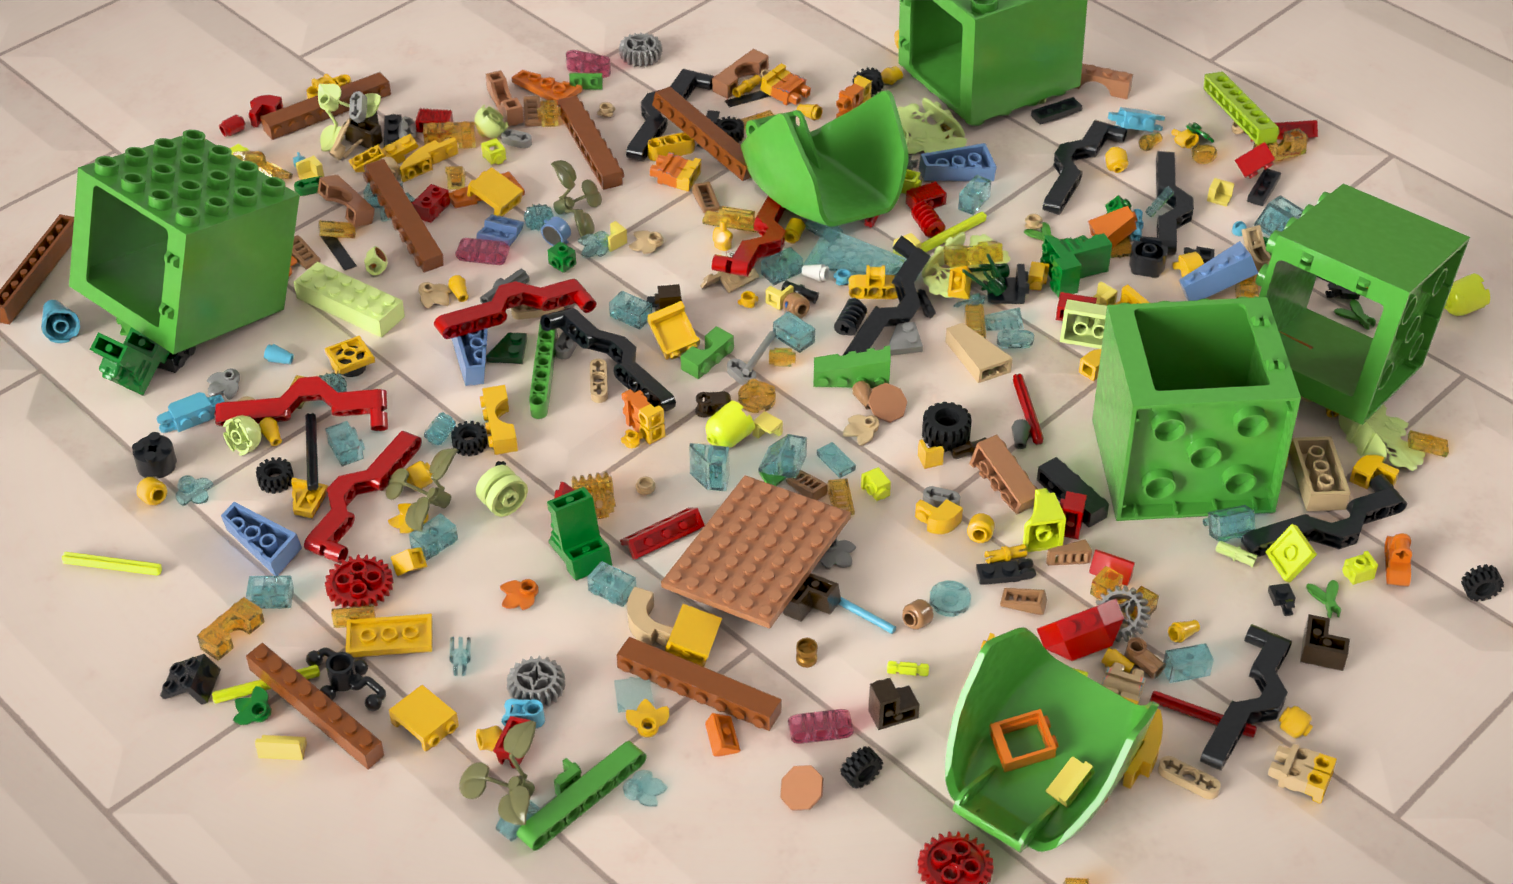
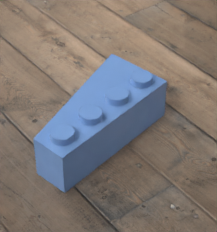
(958, 164)
(1219, 273)
(472, 356)
(262, 537)

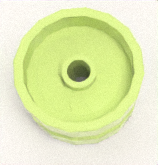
(501, 490)

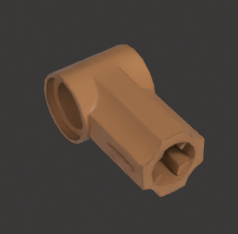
(1139, 654)

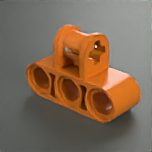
(1398, 559)

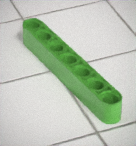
(542, 373)
(581, 795)

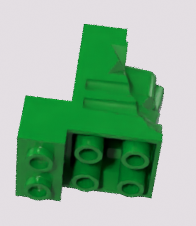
(1075, 259)
(131, 362)
(577, 533)

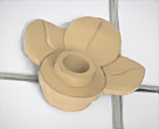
(646, 241)
(434, 293)
(862, 427)

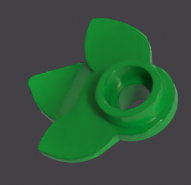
(1196, 128)
(251, 707)

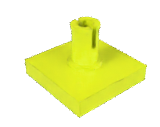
(1291, 553)

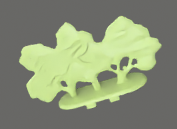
(927, 136)
(937, 261)
(1377, 431)

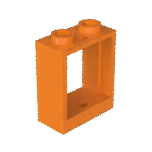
(1019, 722)

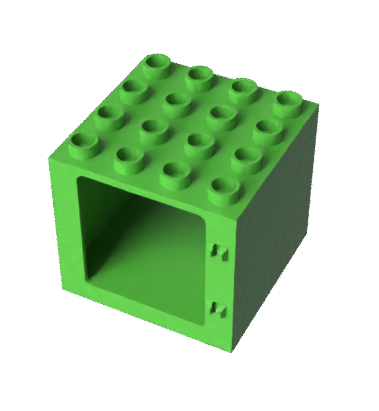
(992, 52)
(182, 239)
(1358, 246)
(1193, 407)

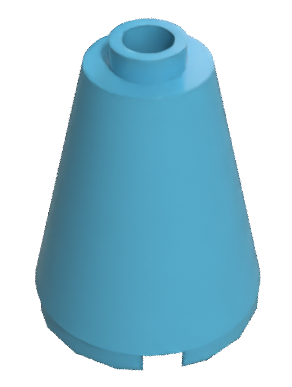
(59, 322)

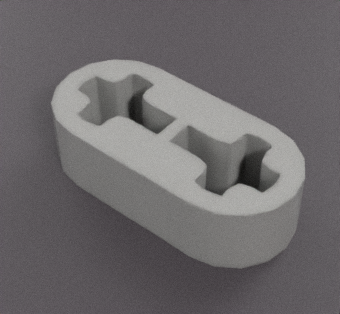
(358, 107)
(406, 127)
(516, 138)
(564, 342)
(735, 373)
(940, 496)

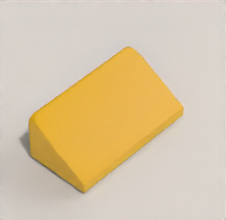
(959, 283)

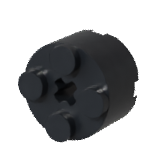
(1148, 257)
(154, 455)

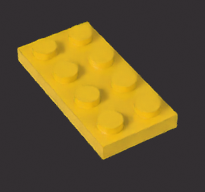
(389, 635)

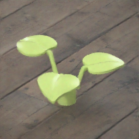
(329, 100)

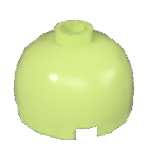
(489, 122)
(242, 434)

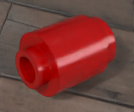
(232, 125)

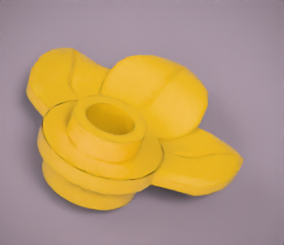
(399, 520)
(647, 716)

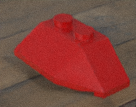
(1083, 632)

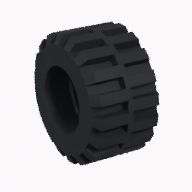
(946, 425)

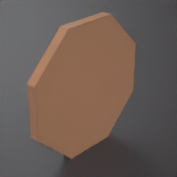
(887, 402)
(801, 787)

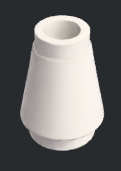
(818, 272)

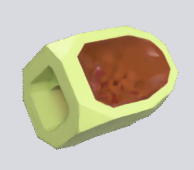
(375, 261)

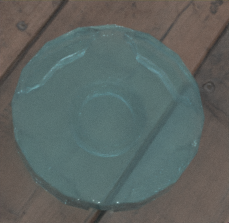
(950, 598)

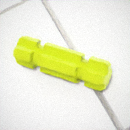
(907, 668)

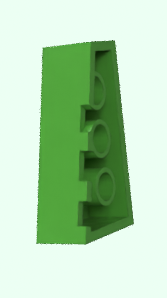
(853, 367)

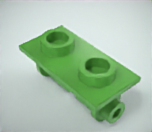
(588, 81)

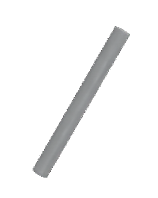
(759, 352)

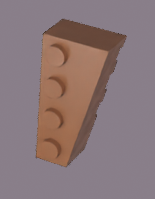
(1004, 473)

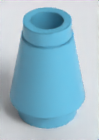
(278, 355)

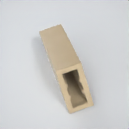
(977, 353)

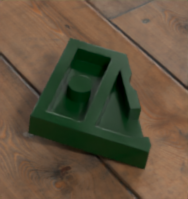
(509, 349)

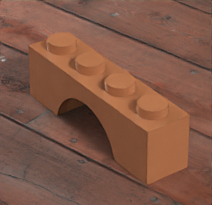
(749, 64)
(1117, 82)
(508, 107)
(335, 189)

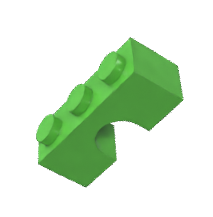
(717, 345)

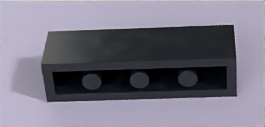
(1060, 479)

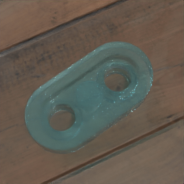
(1015, 339)

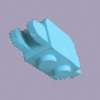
(1136, 119)
(188, 412)

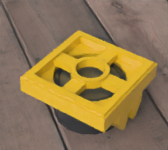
(350, 357)

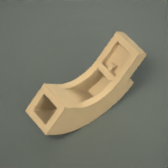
(1255, 245)
(640, 624)

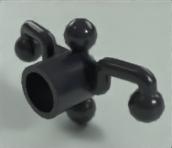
(346, 675)

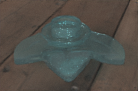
(594, 244)
(975, 299)
(193, 490)
(644, 788)

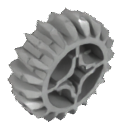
(640, 49)
(1128, 608)
(536, 680)

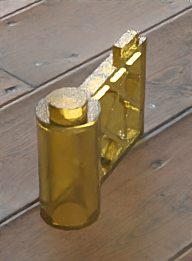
(264, 166)

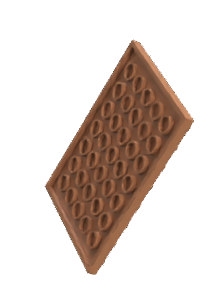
(756, 551)

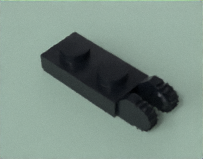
(1005, 571)

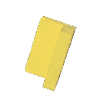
(281, 747)
(1070, 781)

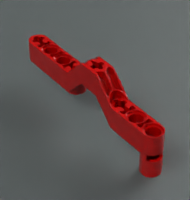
(748, 252)
(509, 296)
(310, 389)
(325, 536)

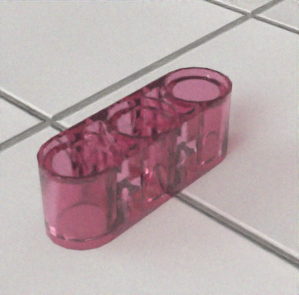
(587, 62)
(482, 251)
(820, 726)

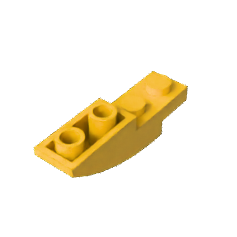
(394, 150)
(426, 156)
(1147, 754)

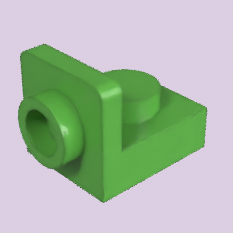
(570, 775)

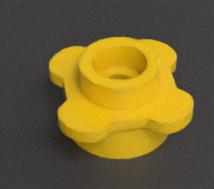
(748, 299)
(631, 438)

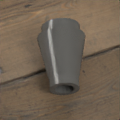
(1020, 433)

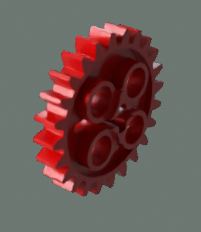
(359, 582)
(954, 863)

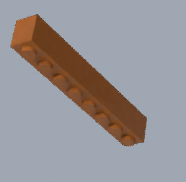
(309, 112)
(703, 130)
(590, 142)
(403, 215)
(35, 268)
(699, 683)
(315, 706)

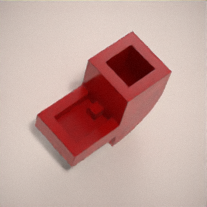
(263, 105)

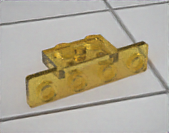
(736, 218)

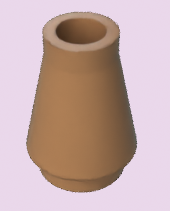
(862, 392)

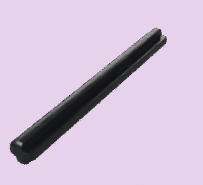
(311, 451)

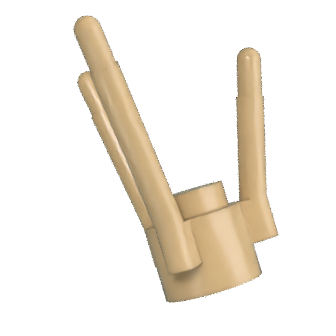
(338, 150)

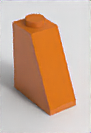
(1114, 225)

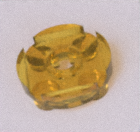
(757, 388)

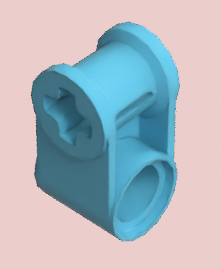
(524, 709)

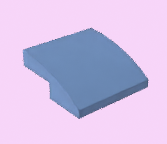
(500, 229)

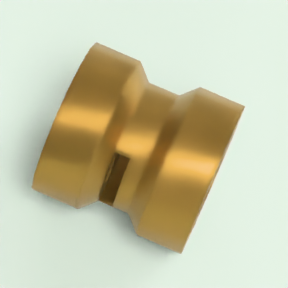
(806, 652)

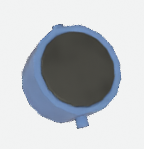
(555, 231)

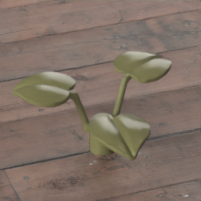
(565, 205)
(437, 496)
(514, 805)

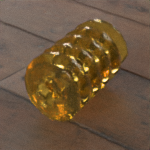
(594, 484)

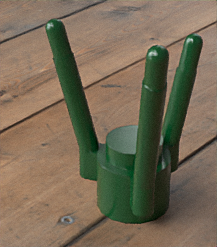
(1002, 268)
(996, 285)

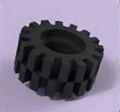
(874, 76)
(732, 127)
(469, 430)
(274, 467)
(1482, 582)
(861, 767)

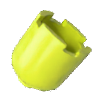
(1467, 295)
(729, 425)

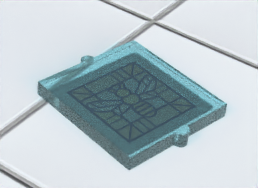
(632, 692)

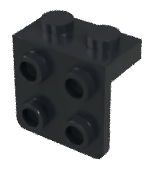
(1015, 290)
(192, 676)

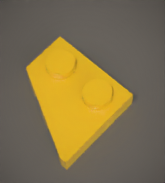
(305, 501)

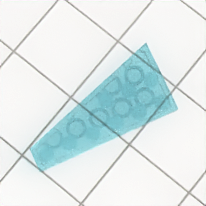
(846, 252)

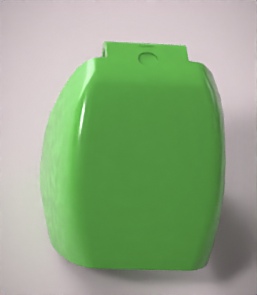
(835, 172)
(1089, 723)

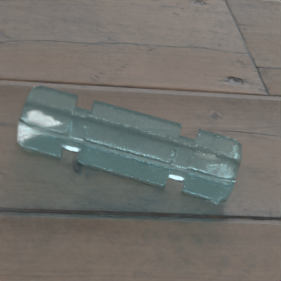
(1159, 202)

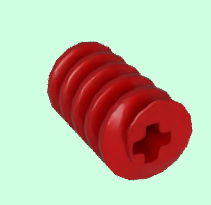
(927, 219)

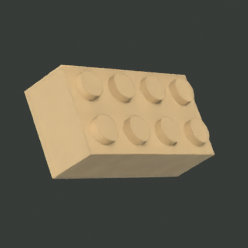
(1319, 473)

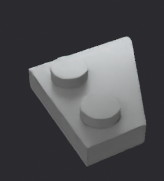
(905, 339)

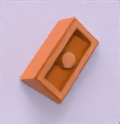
(722, 735)

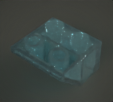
(1277, 215)
(785, 456)
(710, 465)

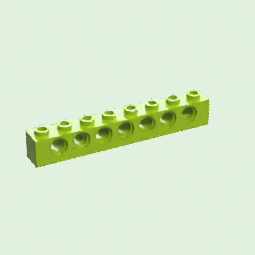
(1240, 108)

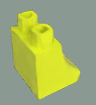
(1046, 524)

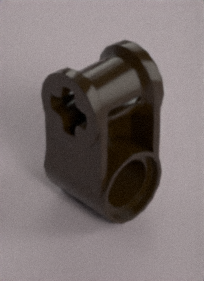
(712, 403)

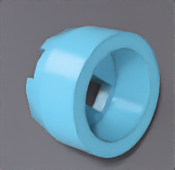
(1237, 227)

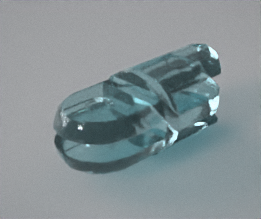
(460, 656)

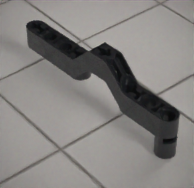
(654, 122)
(1069, 152)
(1181, 202)
(906, 293)
(615, 346)
(1339, 534)
(1262, 709)

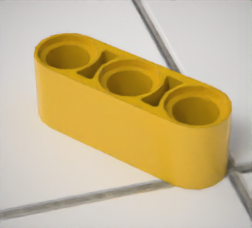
(678, 143)

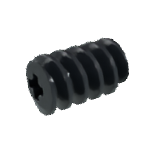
(850, 317)

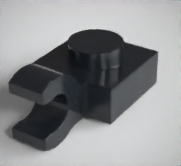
(1205, 253)
(1343, 292)
(1282, 596)

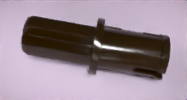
(965, 450)

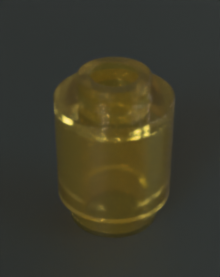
(782, 357)

